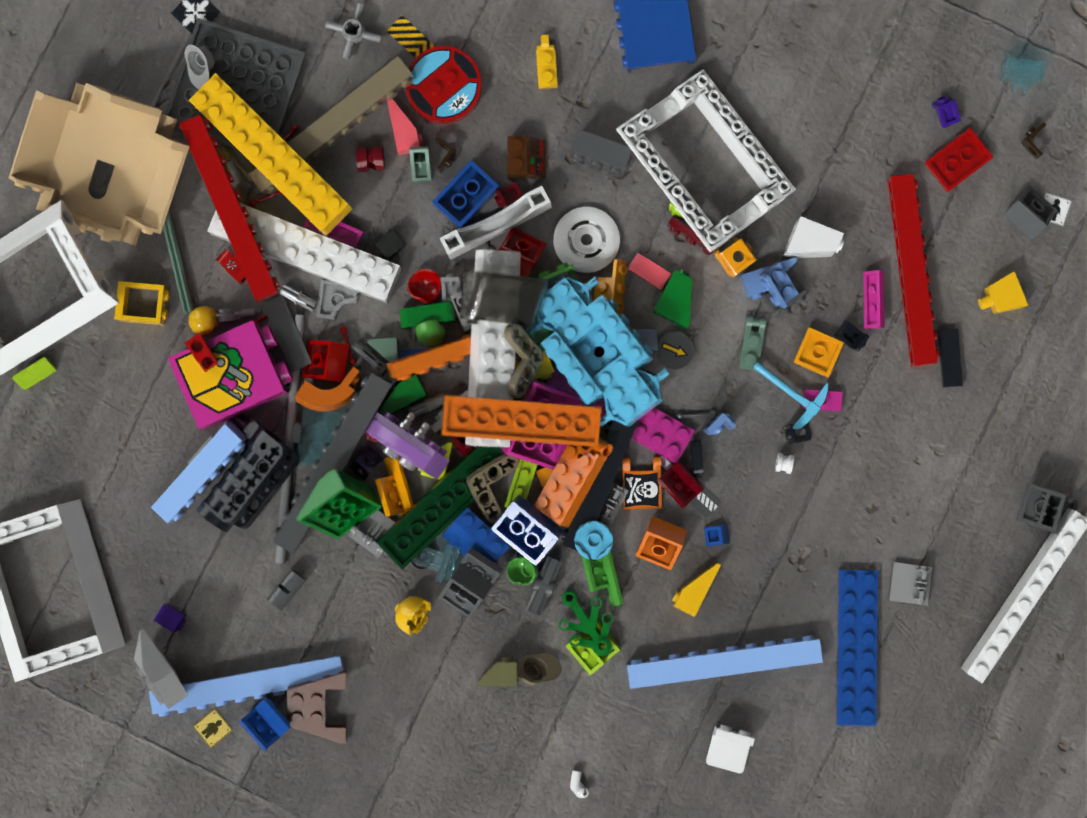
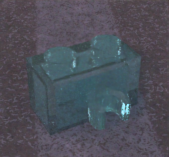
(1022, 72)

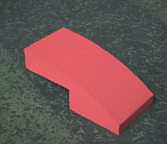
(649, 271)

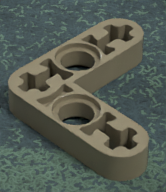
(519, 383)
(484, 482)

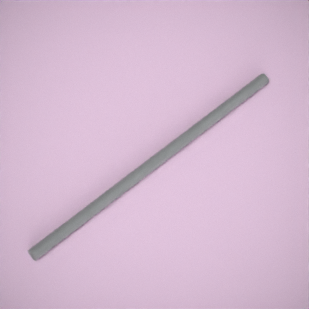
(291, 419)

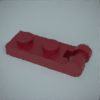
(677, 228)

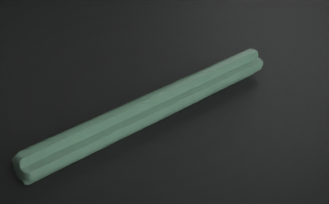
(177, 264)

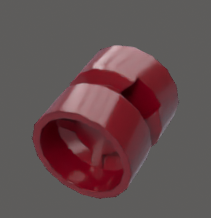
(370, 158)

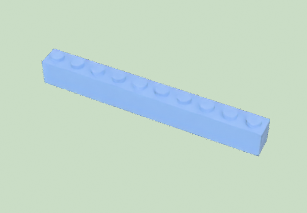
(724, 663)
(249, 684)

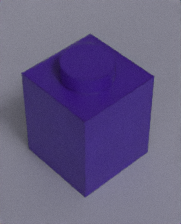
(170, 618)

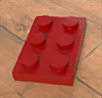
(958, 160)

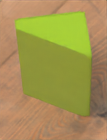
(34, 373)

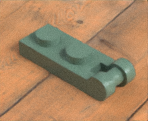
(752, 343)

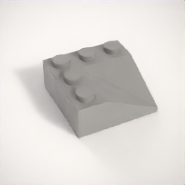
(158, 673)

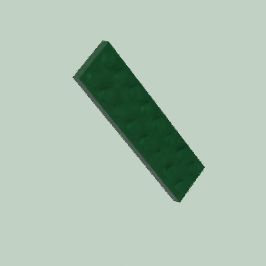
(436, 508)

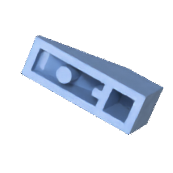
(751, 280)

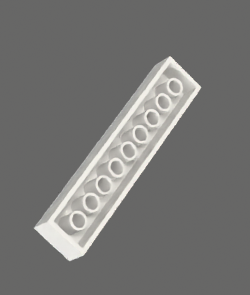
(319, 255)
(490, 354)

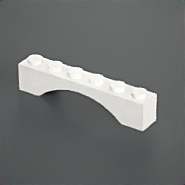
(520, 211)

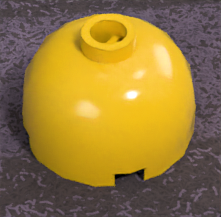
(411, 614)

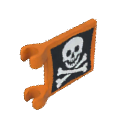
(642, 486)

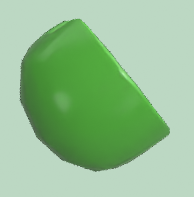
(430, 333)
(521, 571)

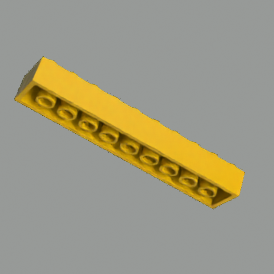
(270, 154)

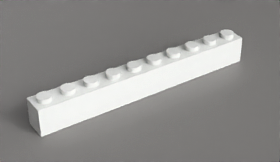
(1025, 595)

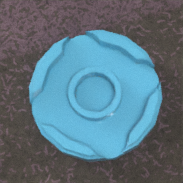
(593, 540)

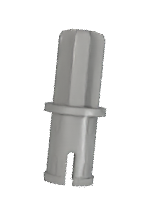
(298, 297)
(427, 405)

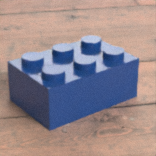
(465, 195)
(527, 530)

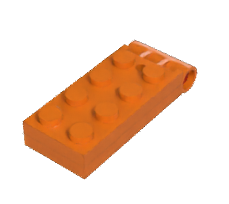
(433, 357)
(572, 481)

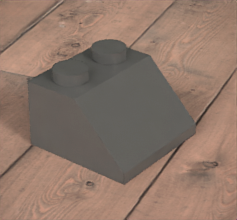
(1030, 213)

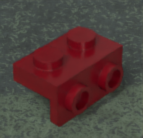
(680, 484)

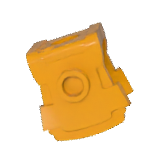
(726, 259)

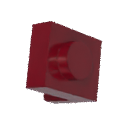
(507, 195)

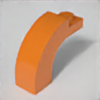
(329, 400)

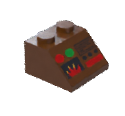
(526, 157)

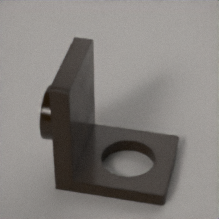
(1027, 143)
(448, 159)

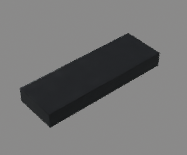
(950, 358)

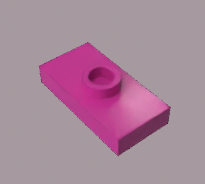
(832, 402)

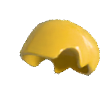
(203, 320)

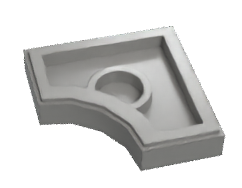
(333, 298)

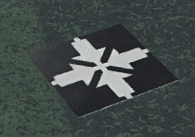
(190, 10)

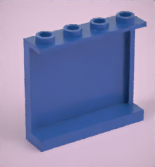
(654, 32)

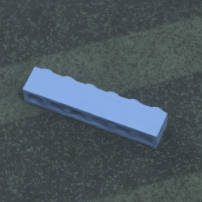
(199, 473)

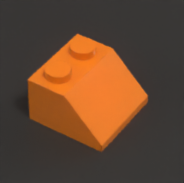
(661, 543)

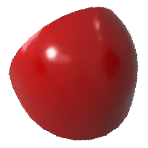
(424, 286)

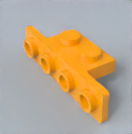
(614, 286)
(394, 489)

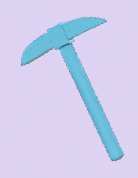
(812, 407)

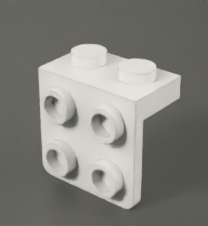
(729, 748)

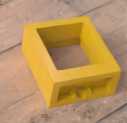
(123, 297)

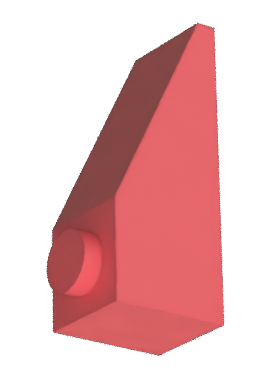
(403, 129)

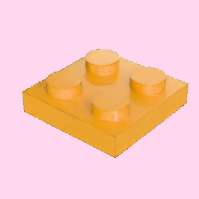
(818, 352)

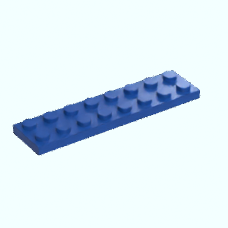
(857, 647)

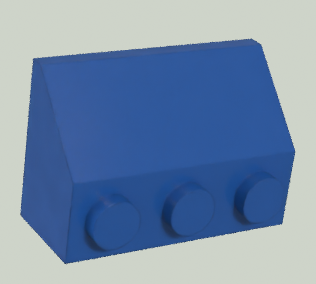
(471, 532)

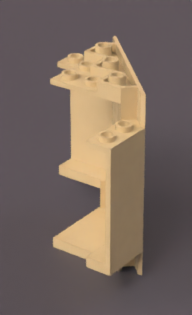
(68, 139)

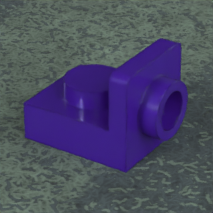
(947, 111)

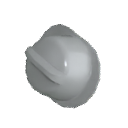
(199, 64)

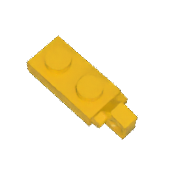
(546, 64)

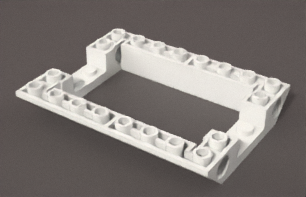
(738, 138)
(92, 284)
(93, 583)

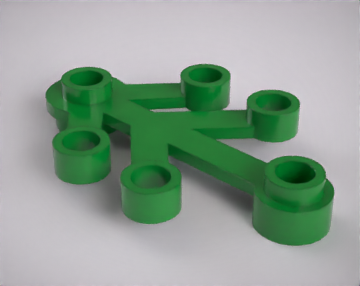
(588, 626)

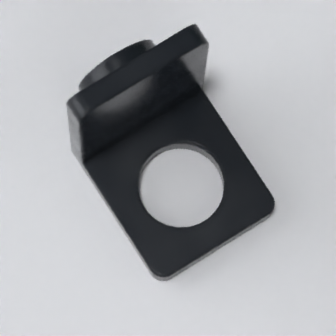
(790, 434)

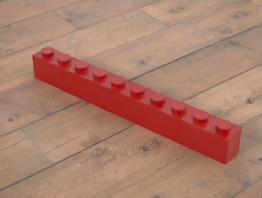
(229, 208)
(912, 270)

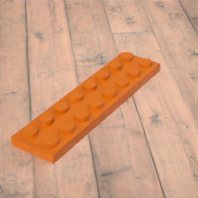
(521, 421)

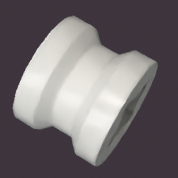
(784, 463)

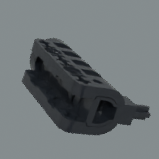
(248, 478)

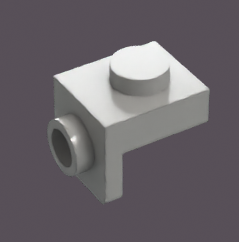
(450, 286)

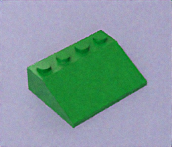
(338, 504)

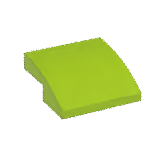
(587, 657)

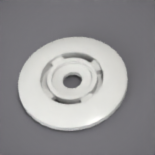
(601, 229)

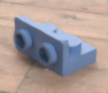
(778, 284)
(716, 425)

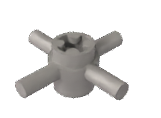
(349, 25)

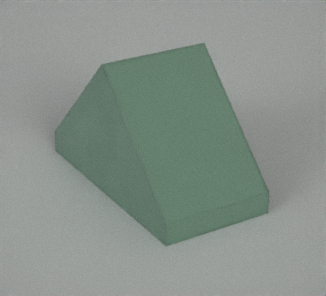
(420, 163)
(386, 347)

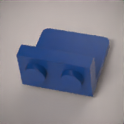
(265, 723)

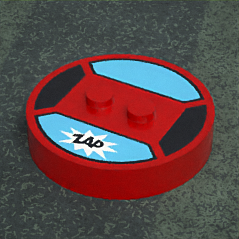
(444, 85)

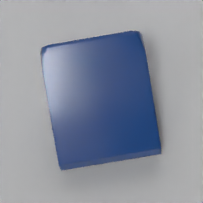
(716, 535)

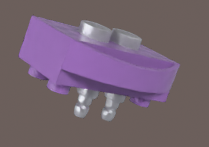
(408, 443)

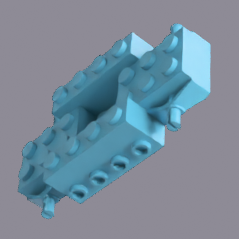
(581, 328)

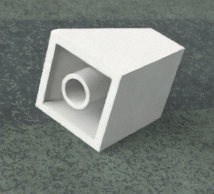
(812, 240)

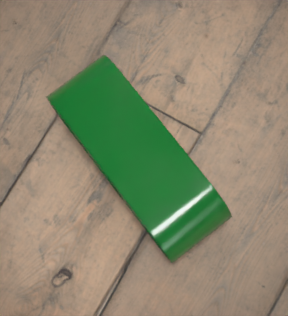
(414, 316)

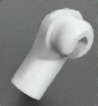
(576, 786)

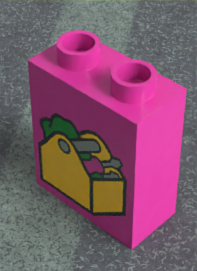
(240, 381)

